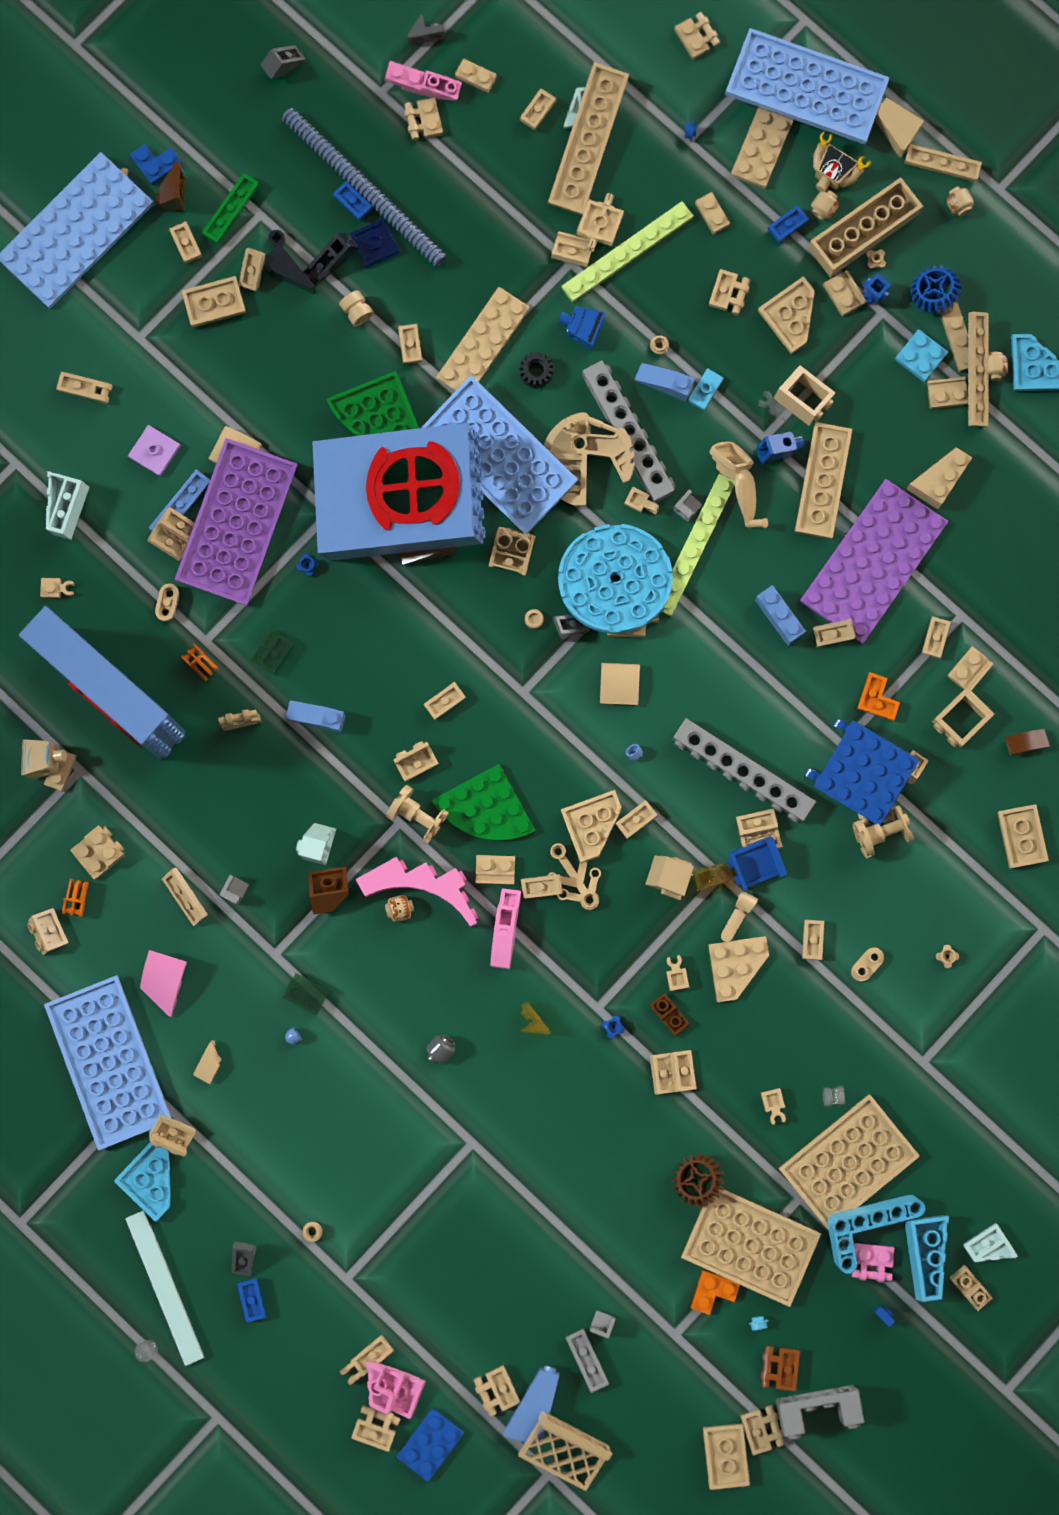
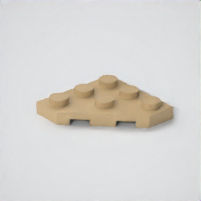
(790, 314)
(591, 824)
(735, 965)

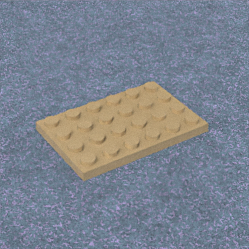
(849, 1160)
(751, 1246)

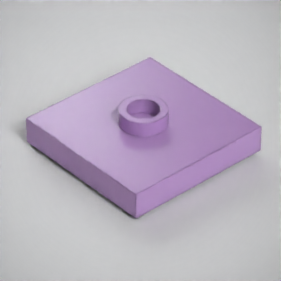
(154, 450)

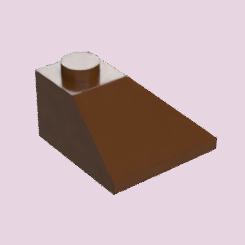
(172, 190)
(327, 889)

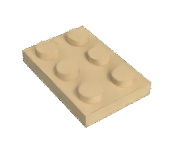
(213, 301)
(1022, 836)
(726, 1456)

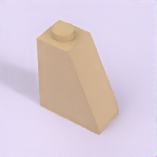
(897, 125)

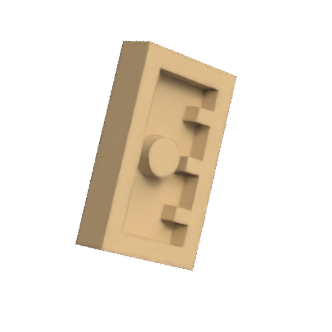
(47, 931)

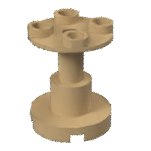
(411, 810)
(876, 834)

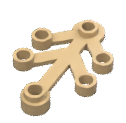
(576, 880)

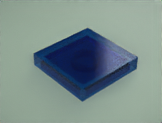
(374, 242)

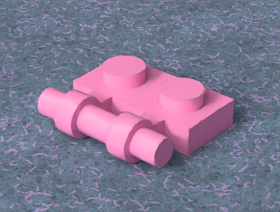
(873, 1255)

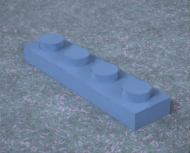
(186, 496)

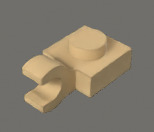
(639, 500)

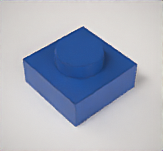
(885, 1315)

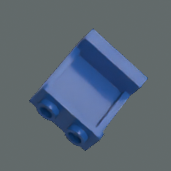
(756, 862)

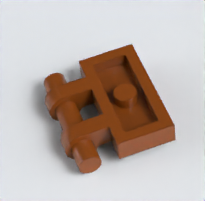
(786, 1371)

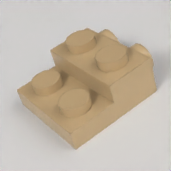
(98, 851)

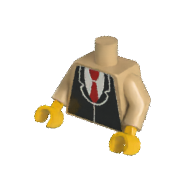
(835, 167)

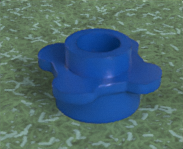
(690, 130)
(301, 566)
(618, 1027)

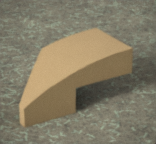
(208, 1064)

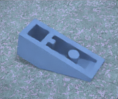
(665, 380)
(316, 716)

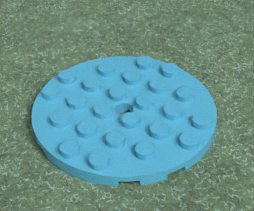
(621, 604)

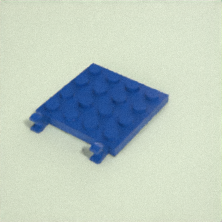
(865, 772)

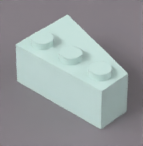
(64, 504)
(316, 844)

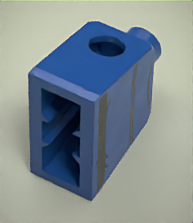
(583, 325)
(778, 447)

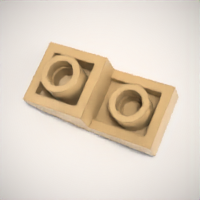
(970, 1288)

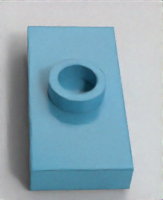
(705, 389)

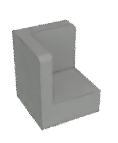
(687, 506)
(234, 889)
(602, 1324)

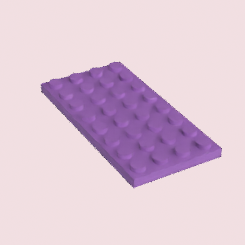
(236, 522)
(874, 560)

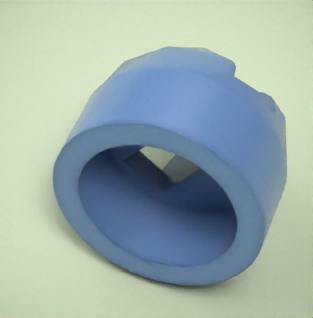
(634, 748)
(293, 1036)

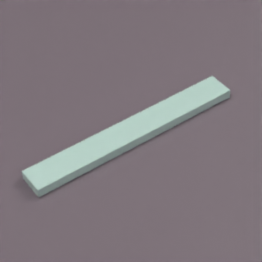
(164, 1288)

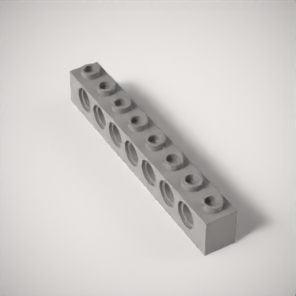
(592, 376)
(803, 802)

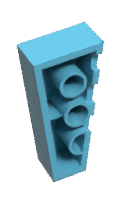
(927, 1255)

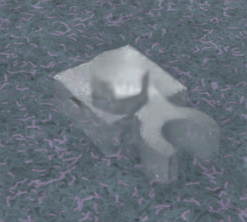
(775, 407)

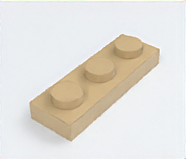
(184, 896)

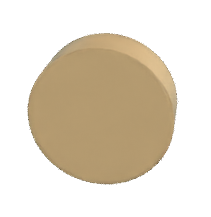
(534, 619)

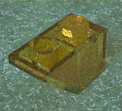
(712, 876)

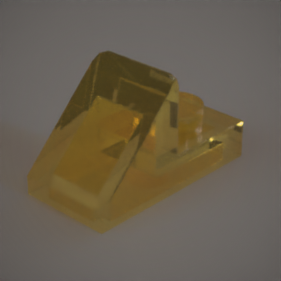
(537, 1025)

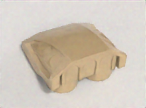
(512, 550)

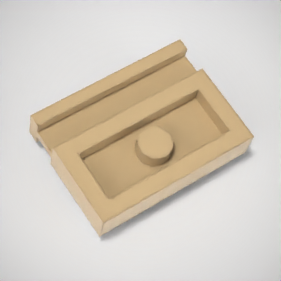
(571, 249)
(844, 293)
(947, 393)
(970, 669)
(495, 869)

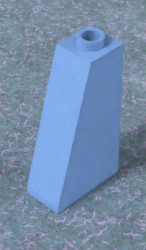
(535, 1400)

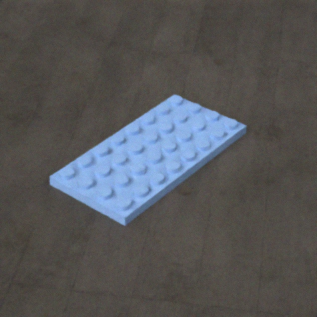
(807, 86)
(75, 230)
(514, 465)
(107, 1062)

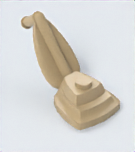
(735, 463)

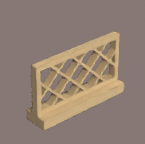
(577, 1439)

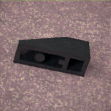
(330, 258)
(286, 269)

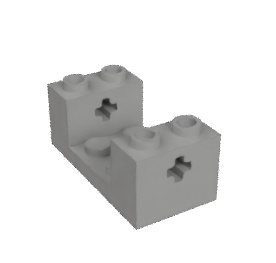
(845, 1397)

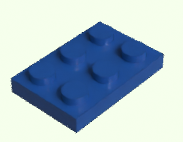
(430, 1444)

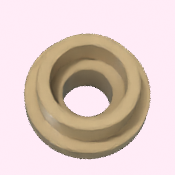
(659, 339)
(312, 1238)

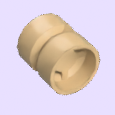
(356, 308)

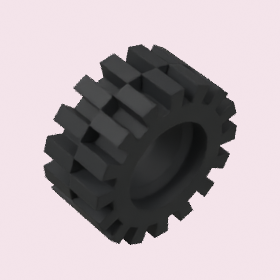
(536, 359)

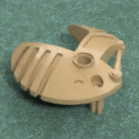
(563, 442)

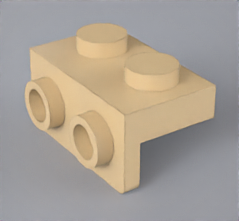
(415, 761)
(171, 1135)

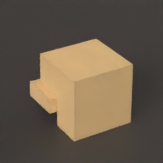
(670, 876)

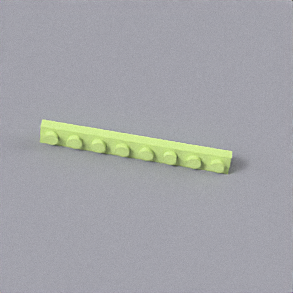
(627, 251)
(698, 539)

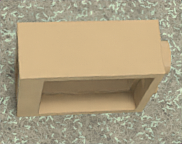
(795, 405)
(976, 704)

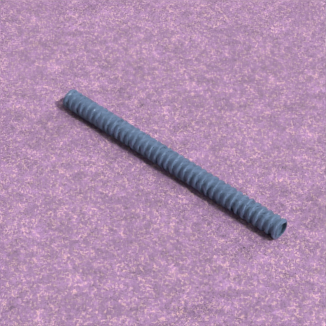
(366, 189)

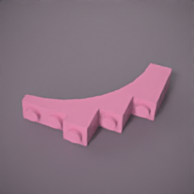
(393, 875)

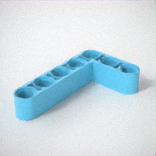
(867, 1222)

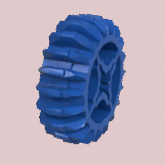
(936, 280)

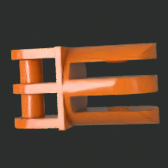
(198, 661)
(75, 897)

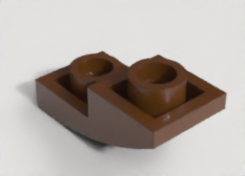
(1026, 742)
(669, 1015)

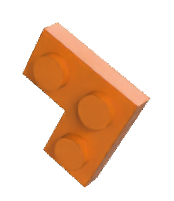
(873, 701)
(711, 1286)

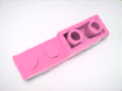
(422, 83)
(505, 928)

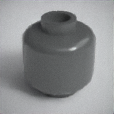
(440, 1049)

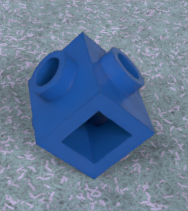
(875, 284)

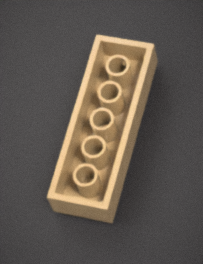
(865, 227)

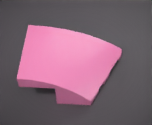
(162, 980)
(393, 1389)

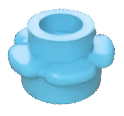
(758, 1323)

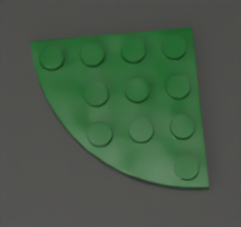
(374, 407)
(486, 807)

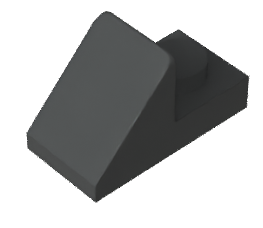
(422, 34)
(569, 625)
(243, 1258)

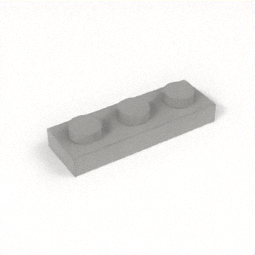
(587, 1360)

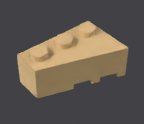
(939, 480)

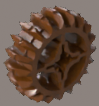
(701, 1187)

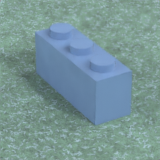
(780, 615)

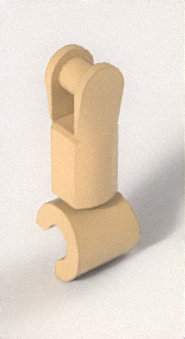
(744, 904)

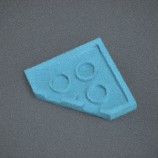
(1033, 365)
(148, 1180)

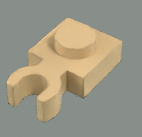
(53, 588)
(677, 977)
(773, 1102)

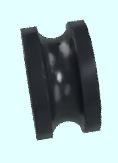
(272, 235)

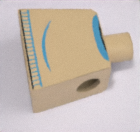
(40, 758)

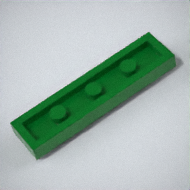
(230, 208)

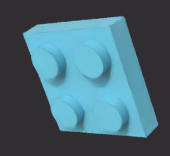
(921, 355)

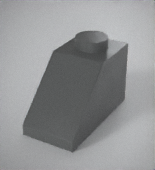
(282, 61)

